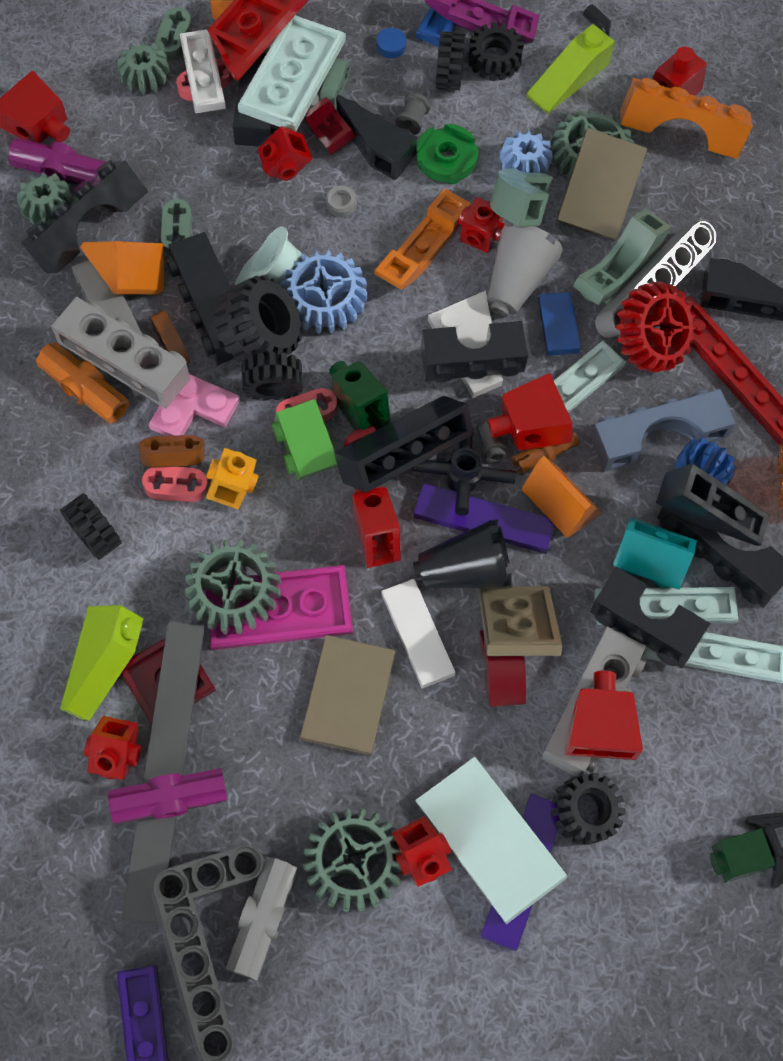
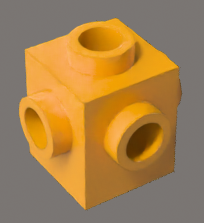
(231, 478)

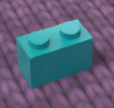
(654, 553)

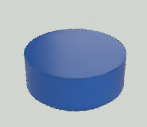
(391, 42)

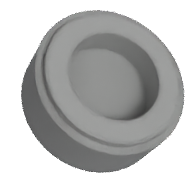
(341, 201)

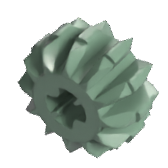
(143, 67)
(41, 196)

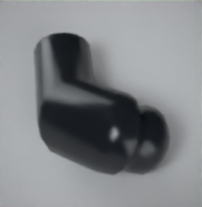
(597, 18)

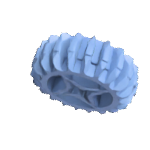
(338, 281)

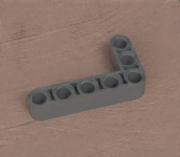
(195, 942)

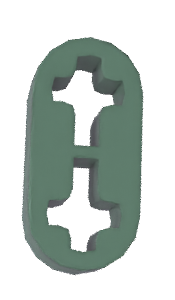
(167, 32)
(335, 80)
(168, 226)

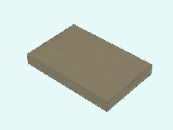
(601, 184)
(519, 622)
(348, 695)

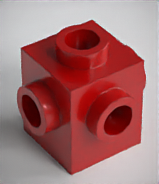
(284, 154)
(480, 225)
(112, 748)
(421, 851)

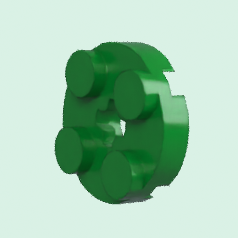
(443, 168)

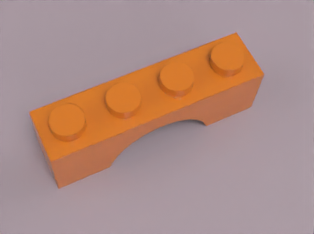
(651, 104)

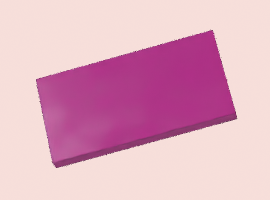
(309, 607)

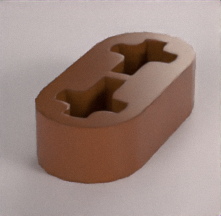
(167, 334)
(171, 451)

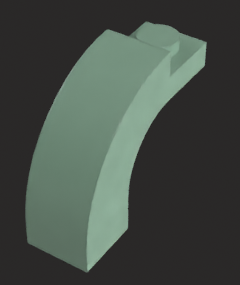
(521, 196)
(627, 257)

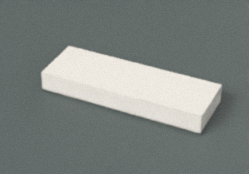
(202, 71)
(418, 633)

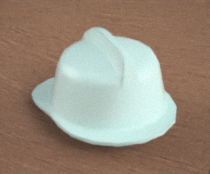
(272, 258)

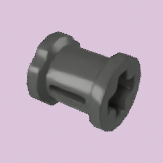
(415, 108)

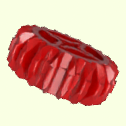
(652, 347)

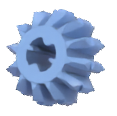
(526, 153)

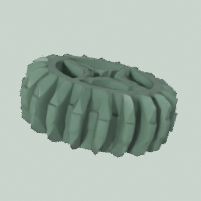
(564, 153)
(205, 579)
(338, 868)

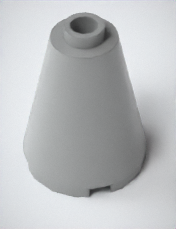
(520, 266)

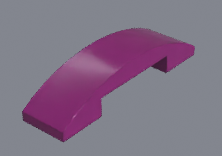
(475, 13)

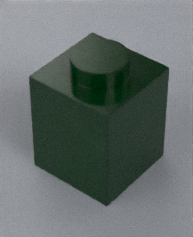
(741, 856)

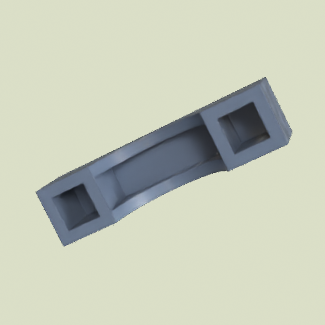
(697, 417)

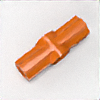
(82, 382)

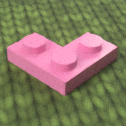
(194, 399)

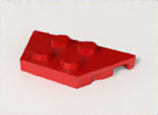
(249, 29)

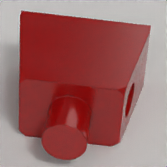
(683, 71)
(33, 111)
(533, 416)
(376, 516)
(604, 722)

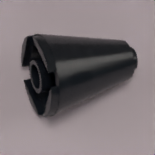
(467, 560)

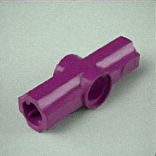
(53, 159)
(167, 796)

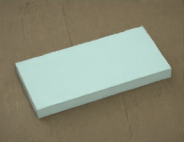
(292, 73)
(491, 840)

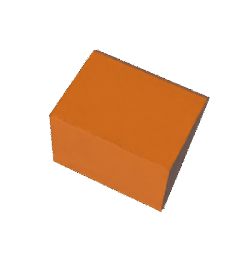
(128, 265)
(559, 498)

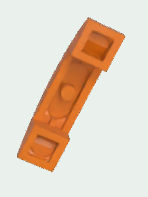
(425, 242)

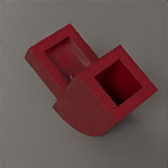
(504, 678)

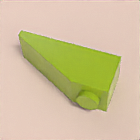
(573, 68)
(100, 657)

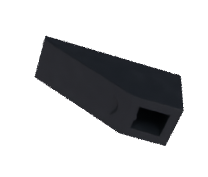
(379, 141)

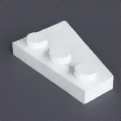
(471, 322)

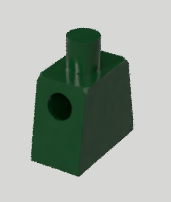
(359, 388)

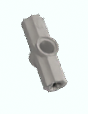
(261, 918)

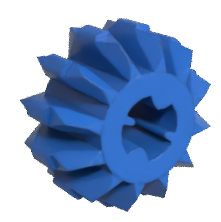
(708, 458)

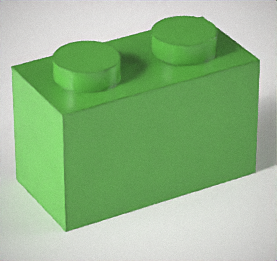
(305, 440)

